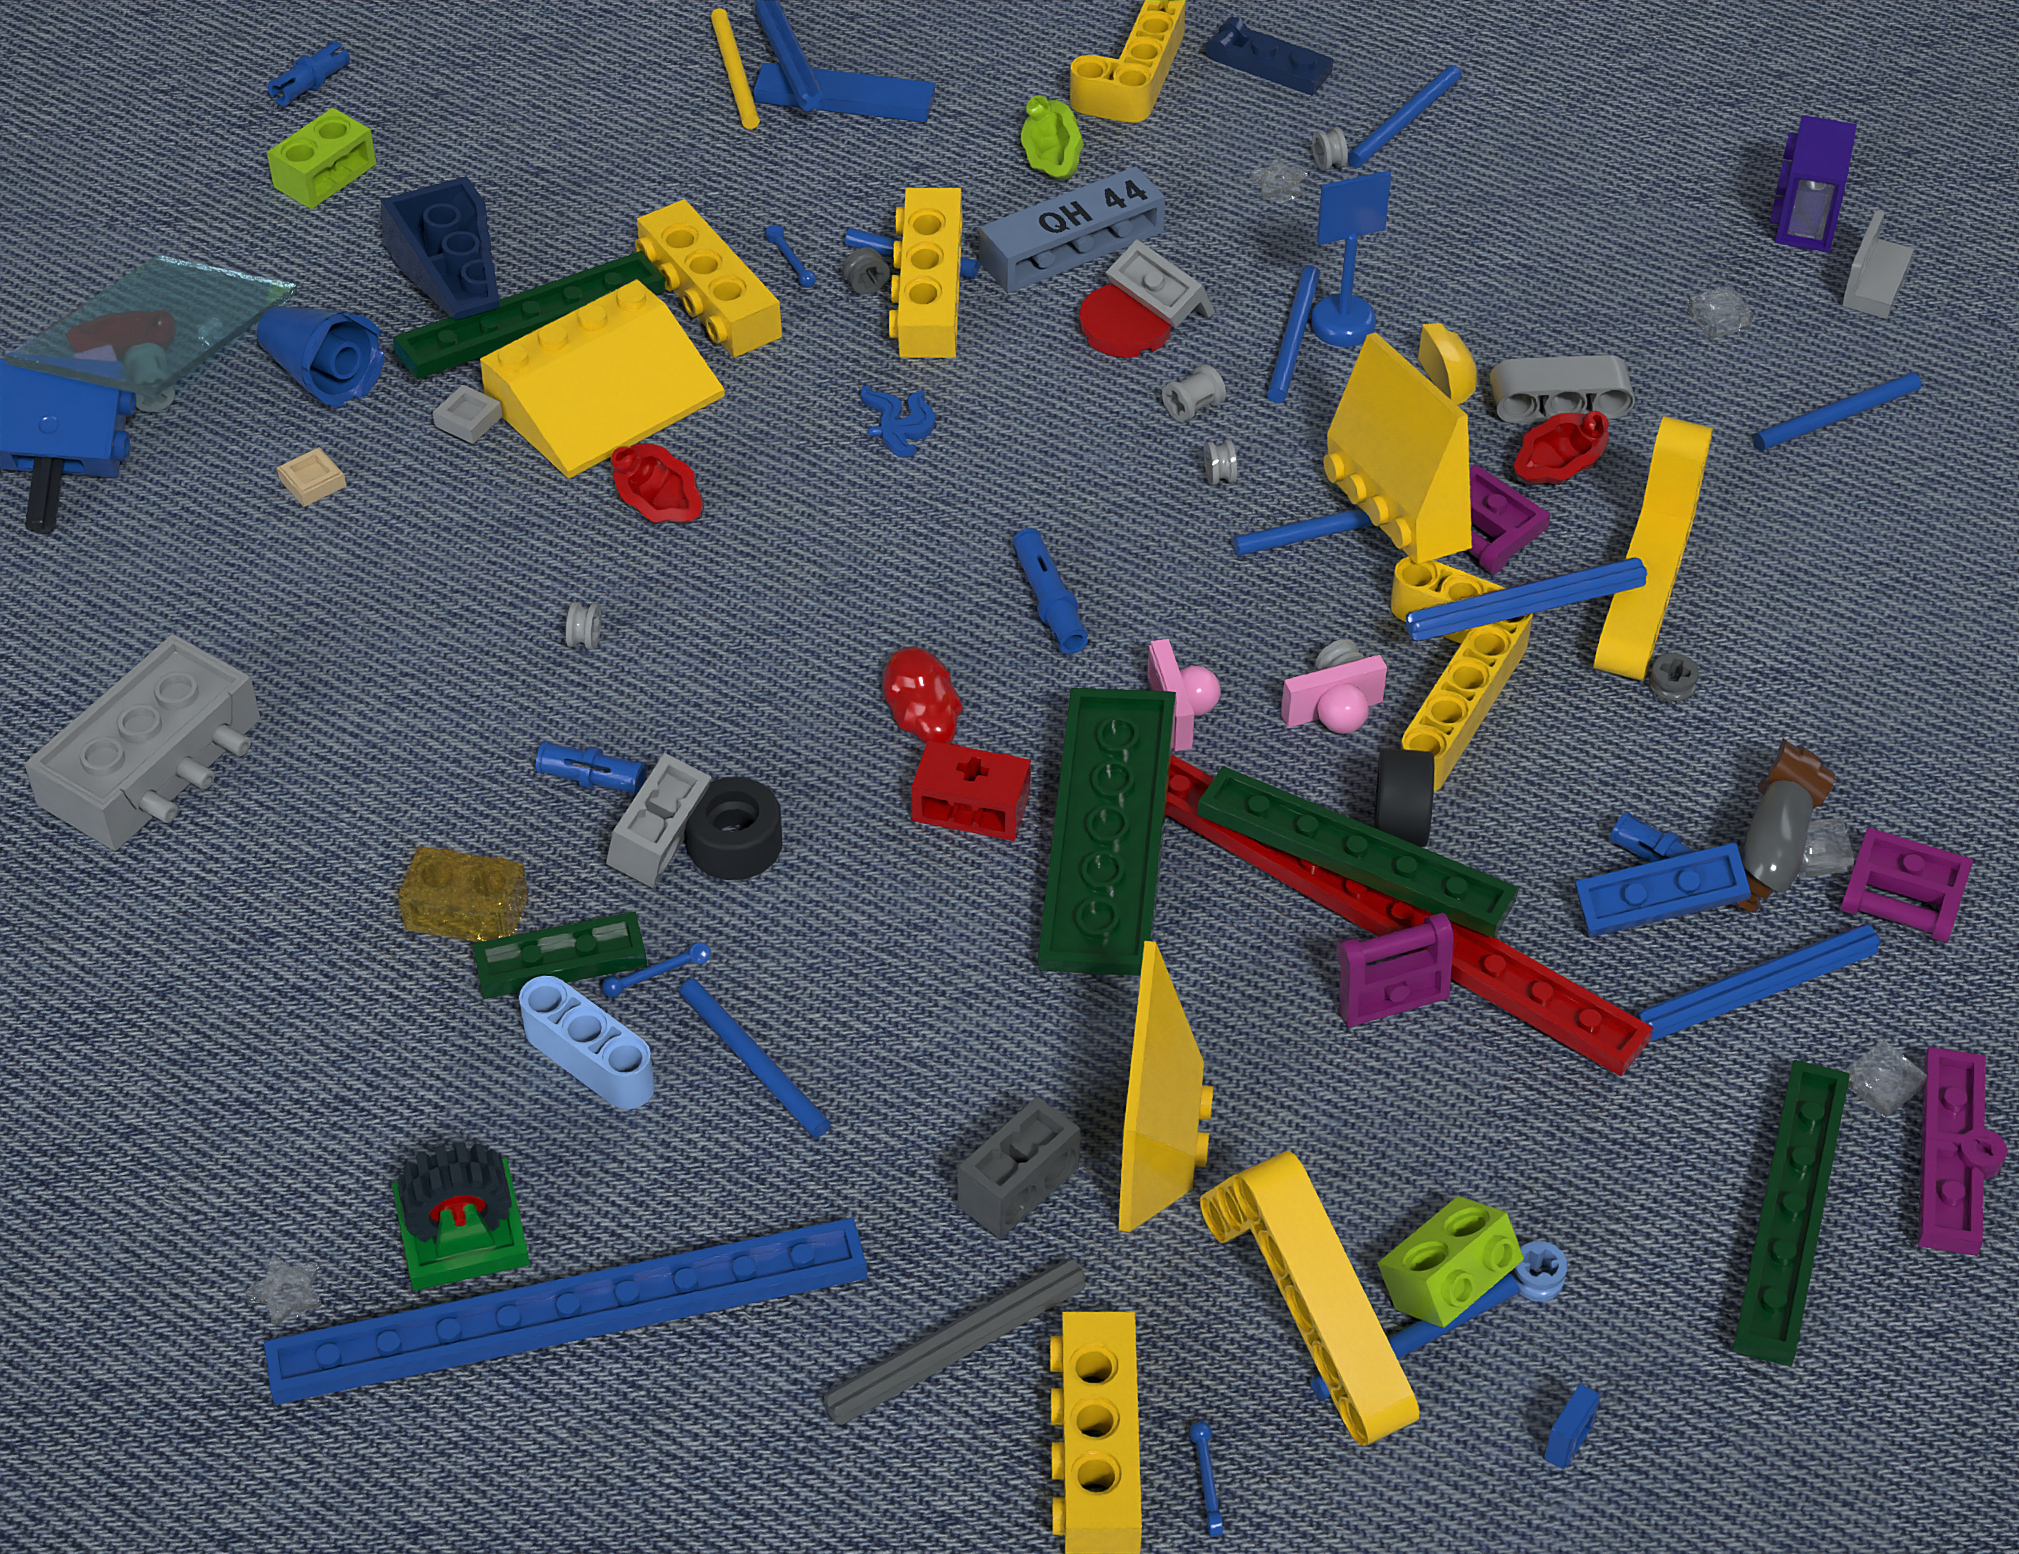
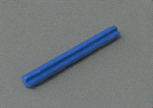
(790, 54)
(1525, 599)
(1760, 981)

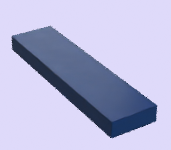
(852, 93)

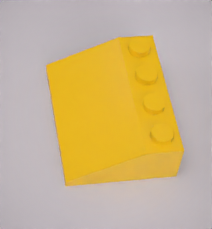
(600, 378)
(1402, 454)

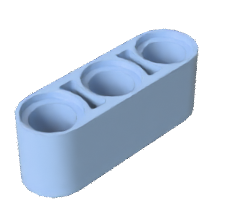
(587, 1042)

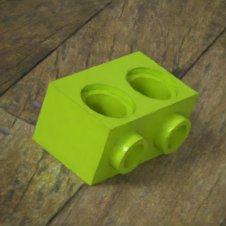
(321, 158)
(1451, 1261)

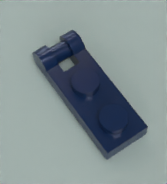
(1268, 57)

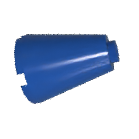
(324, 350)

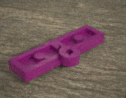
(1955, 1152)

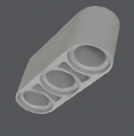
(1543, 387)

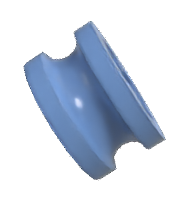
(1546, 1285)

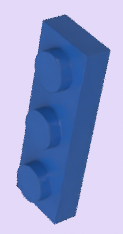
(1662, 890)

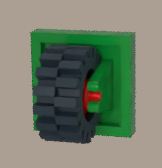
(458, 1216)

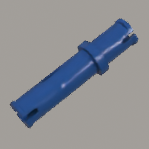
(1056, 604)

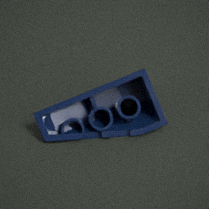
(443, 245)

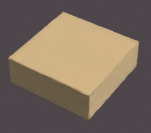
(311, 477)

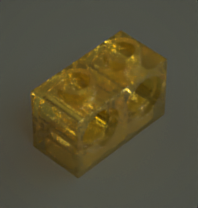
(462, 895)

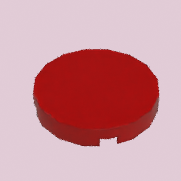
(1120, 324)

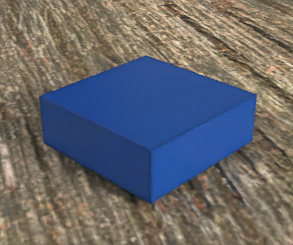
(1572, 1427)

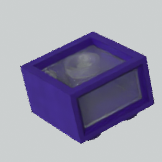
(1812, 183)

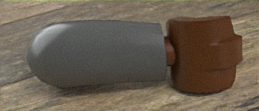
(1782, 821)

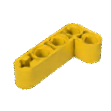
(1130, 85)

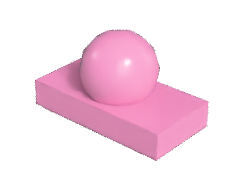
(1195, 689)
(1335, 695)

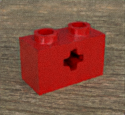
(971, 790)

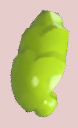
(1051, 138)

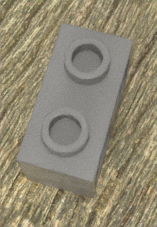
(656, 820)

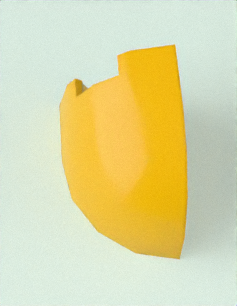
(1447, 362)

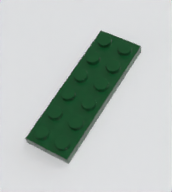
(1108, 831)

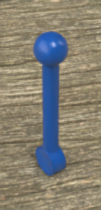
(775, 235)
(696, 953)
(1200, 1434)

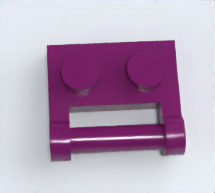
(1503, 515)
(1911, 871)
(1398, 983)

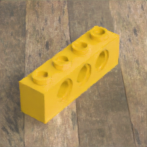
(929, 273)
(709, 278)
(1106, 1349)

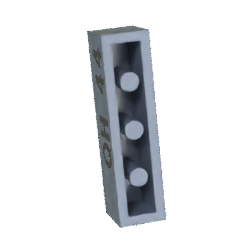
(1071, 229)

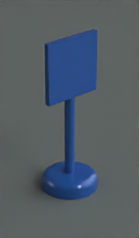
(1345, 212)

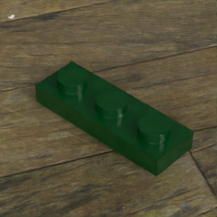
(562, 951)

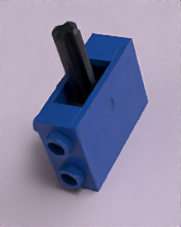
(59, 429)

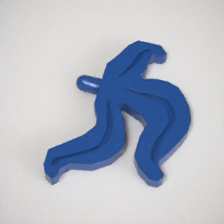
(895, 430)

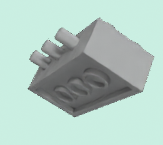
(145, 743)

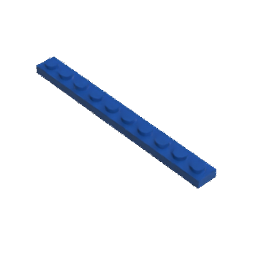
(563, 1310)

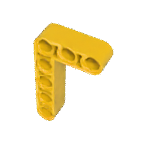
(1660, 544)
(1474, 673)
(1319, 1289)

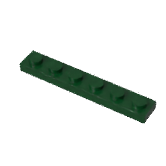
(462, 340)
(1358, 851)
(1791, 1214)

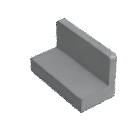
(1876, 272)
(1159, 284)

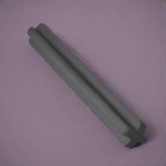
(954, 1341)

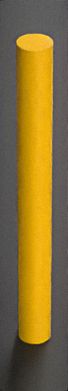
(735, 69)

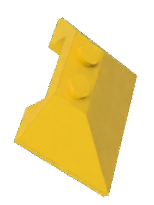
(1162, 1101)

